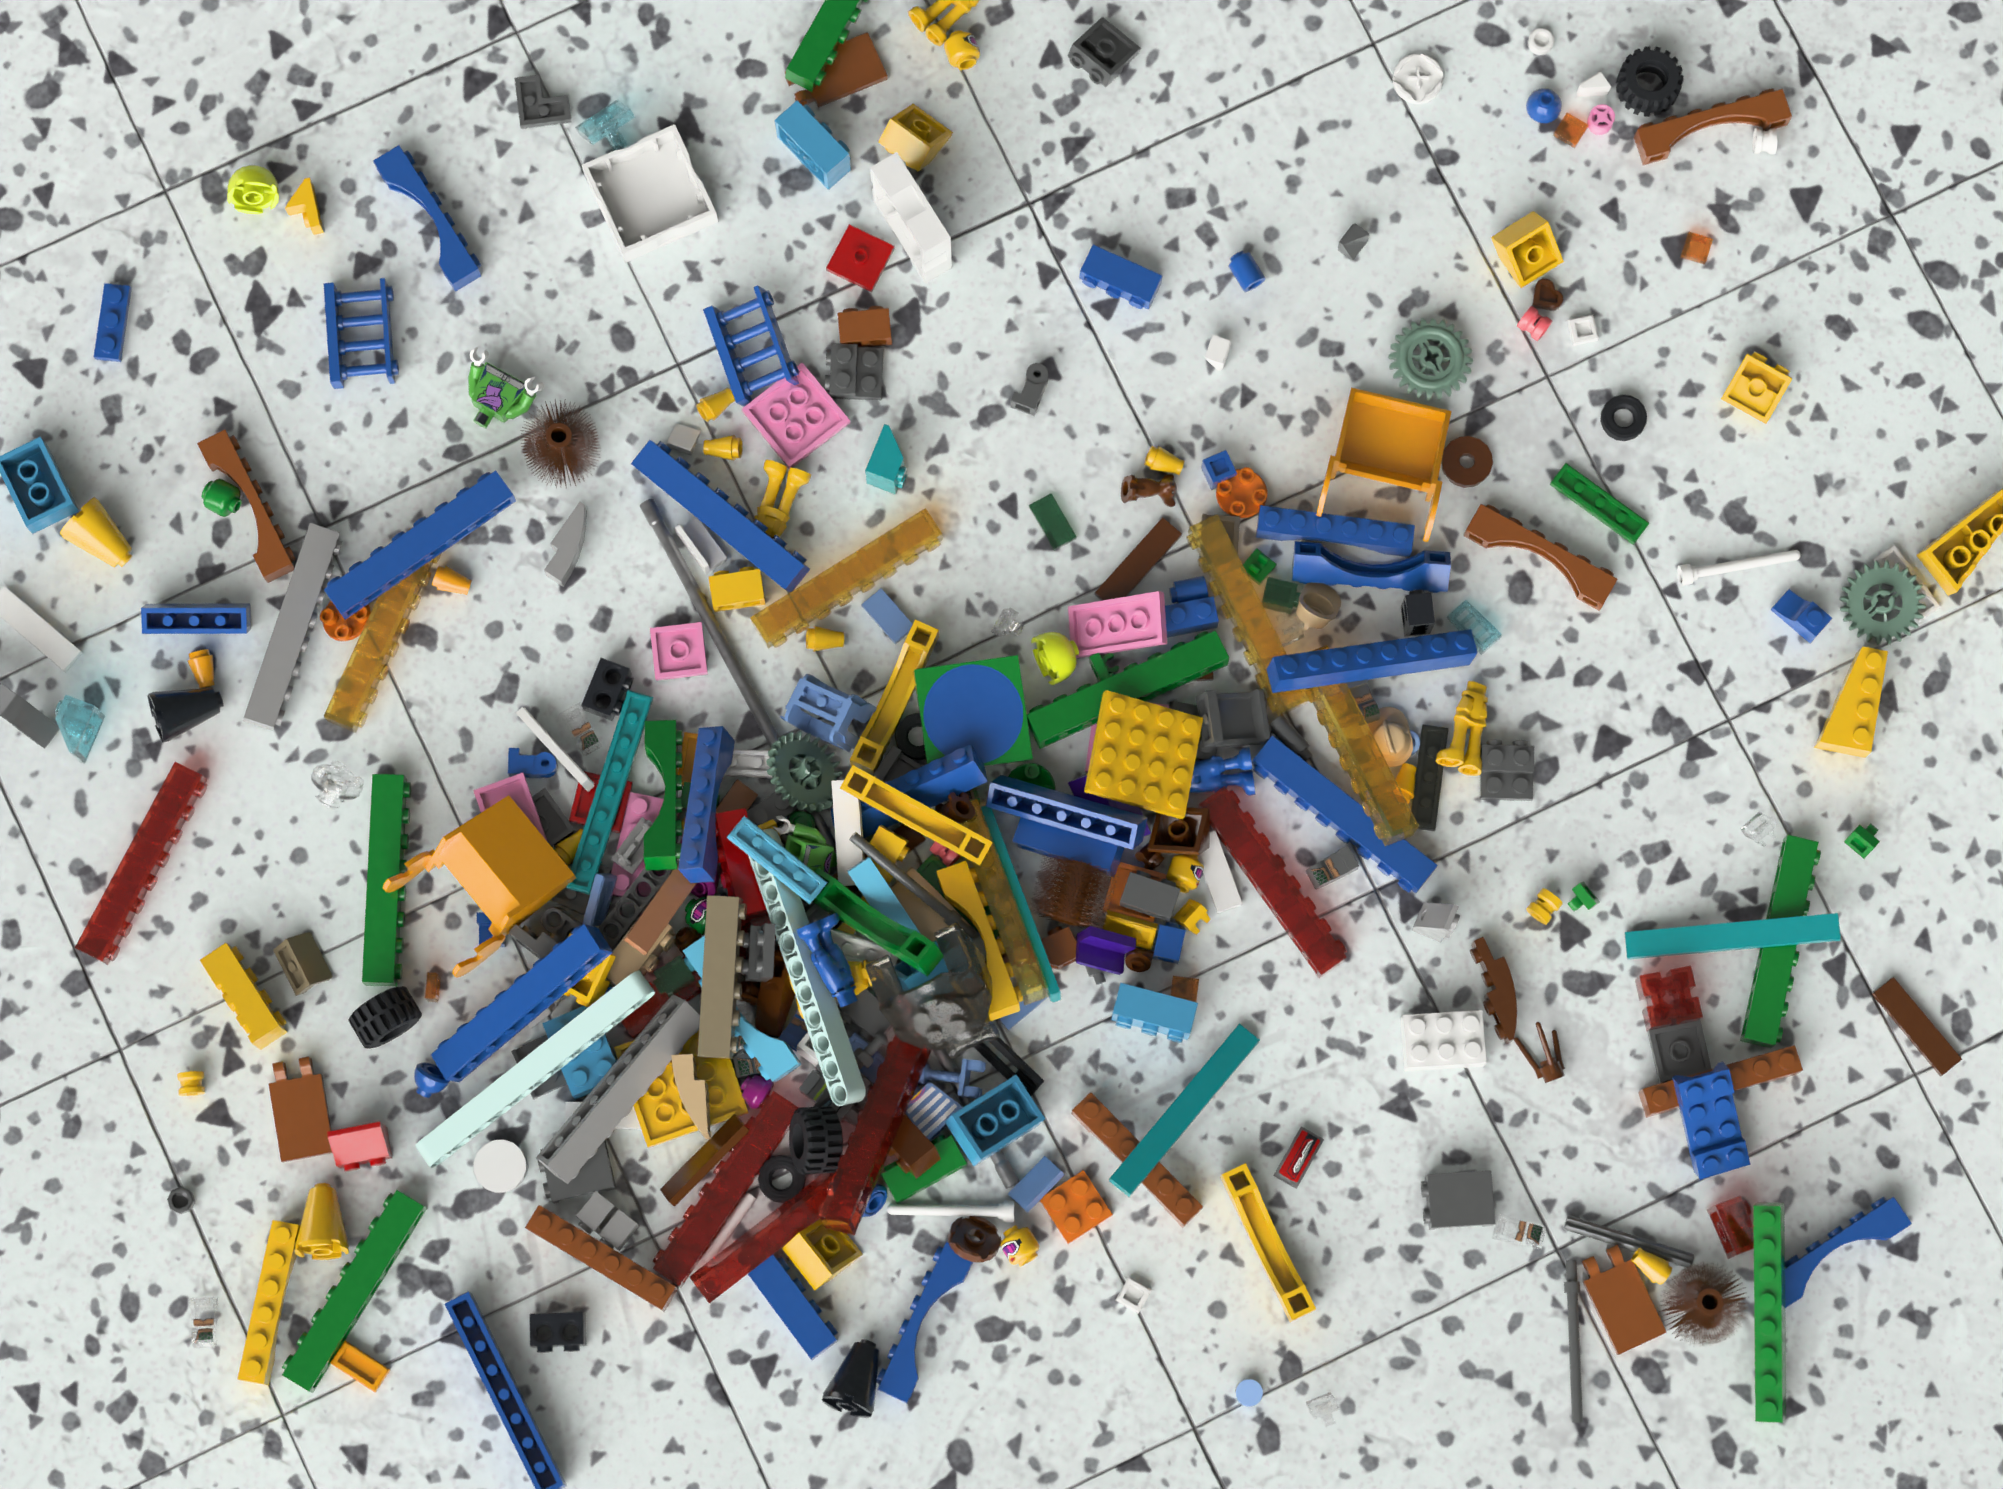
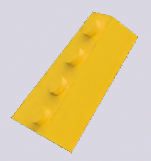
(1963, 545)
(1855, 709)
(244, 996)

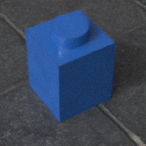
(1169, 943)

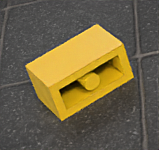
(736, 589)

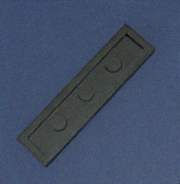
(1428, 777)

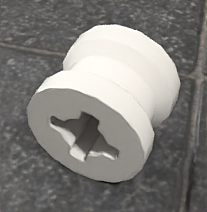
(1764, 141)

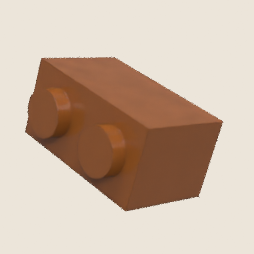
(865, 327)

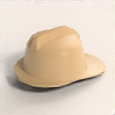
(1317, 605)
(1392, 736)

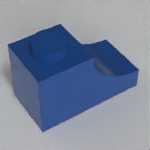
(1801, 615)

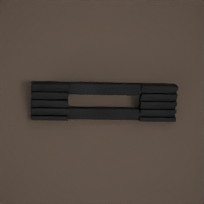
(1025, 1073)

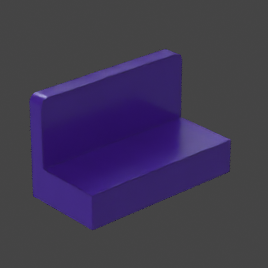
(1103, 949)

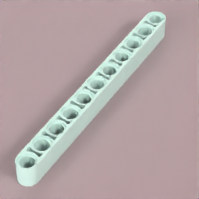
(814, 998)
(535, 1069)

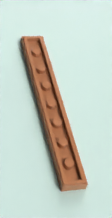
(676, 886)

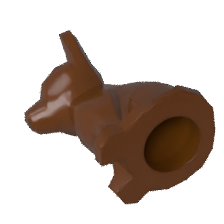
(1135, 488)
(957, 808)

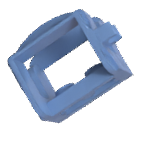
(830, 704)

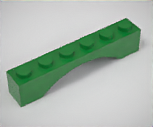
(661, 839)
(897, 939)

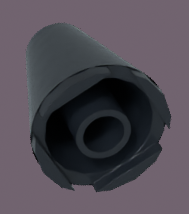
(182, 710)
(855, 1381)

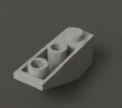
(1436, 920)

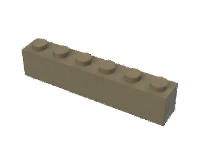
(720, 977)

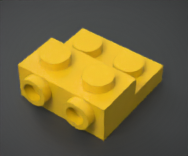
(1757, 387)
(594, 984)

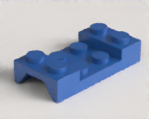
(1711, 1122)

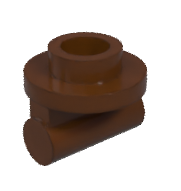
(1150, 859)
(686, 937)
(1139, 959)

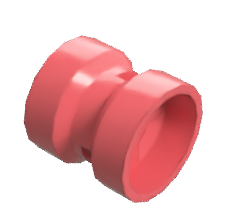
(1529, 320)
(948, 858)

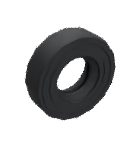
(1623, 402)
(901, 737)
(768, 1188)

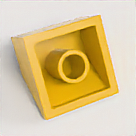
(914, 137)
(1527, 248)
(821, 1253)

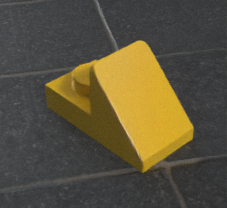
(305, 201)

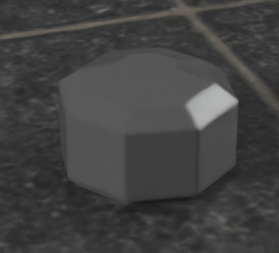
(181, 1200)

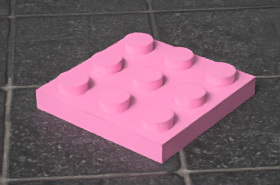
(796, 417)

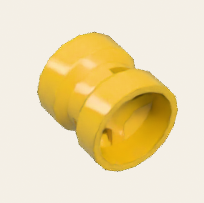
(1544, 906)

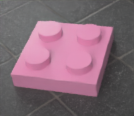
(678, 651)

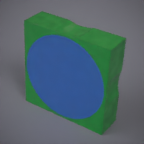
(975, 706)

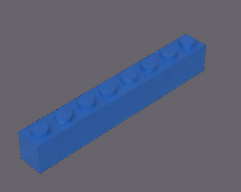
(720, 516)
(420, 544)
(1371, 660)
(1341, 813)
(521, 1002)
(504, 1393)

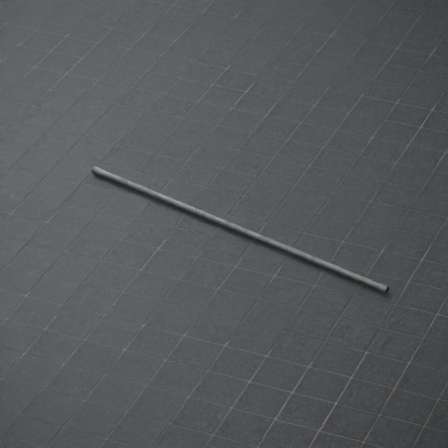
(656, 521)

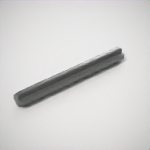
(1627, 1241)

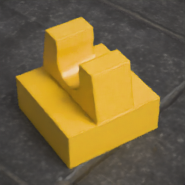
(1190, 915)

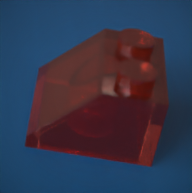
(1733, 1226)

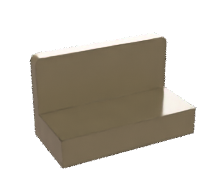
(302, 962)

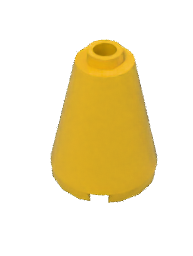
(97, 534)
(322, 1225)

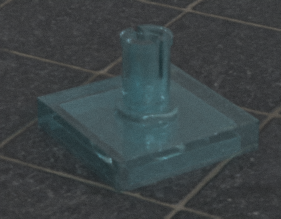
(606, 125)

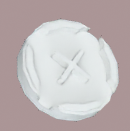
(1418, 78)
(500, 1166)

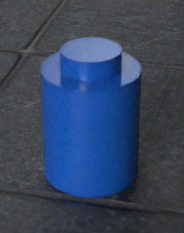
(1246, 271)
(1189, 590)

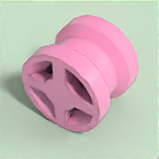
(1603, 114)

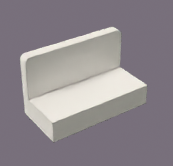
(701, 545)

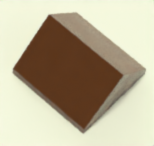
(1183, 835)

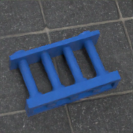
(336, 323)
(727, 342)

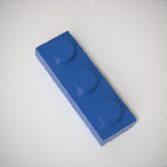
(112, 322)

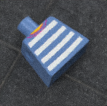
(931, 1109)

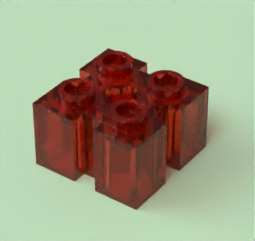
(1677, 984)

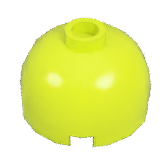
(253, 189)
(1055, 656)

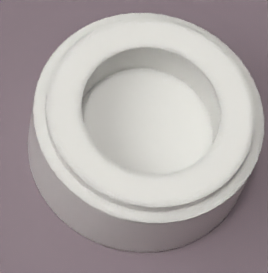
(1540, 41)

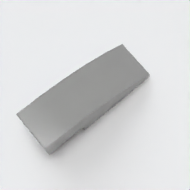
(567, 546)

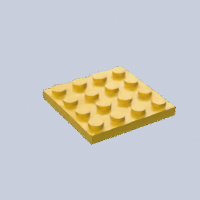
(1143, 754)
(662, 1110)

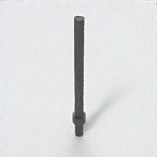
(949, 916)
(1572, 1289)

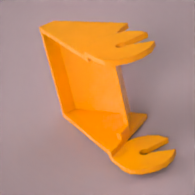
(1391, 444)
(500, 865)

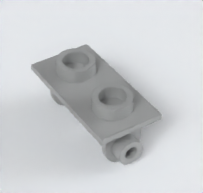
(632, 850)

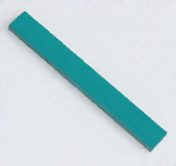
(610, 791)
(1732, 936)
(1053, 988)
(1184, 1110)

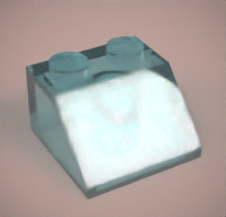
(78, 725)

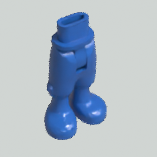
(1208, 775)
(830, 960)

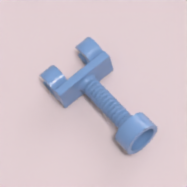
(962, 1077)

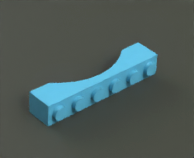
(773, 1054)

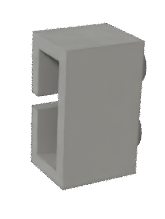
(606, 1221)

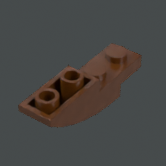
(774, 999)
(1502, 999)

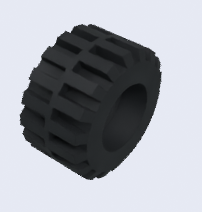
(1654, 62)
(385, 1017)
(815, 1140)

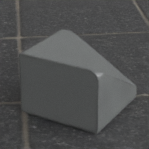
(1353, 241)

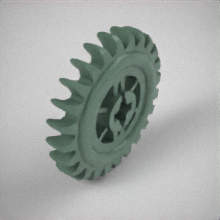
(1442, 379)
(1902, 586)
(813, 765)

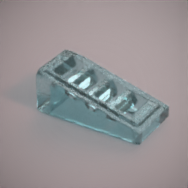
(1494, 634)

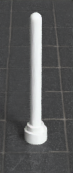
(1688, 573)
(1003, 1211)

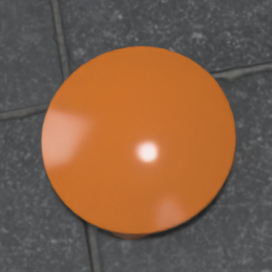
(1242, 493)
(343, 629)

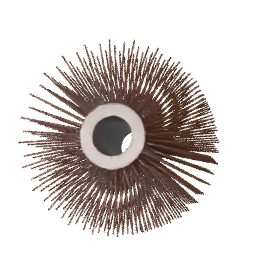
(561, 442)
(1073, 890)
(1693, 1306)

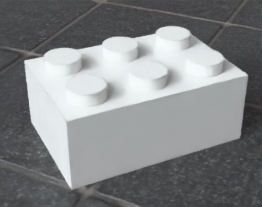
(1443, 1040)

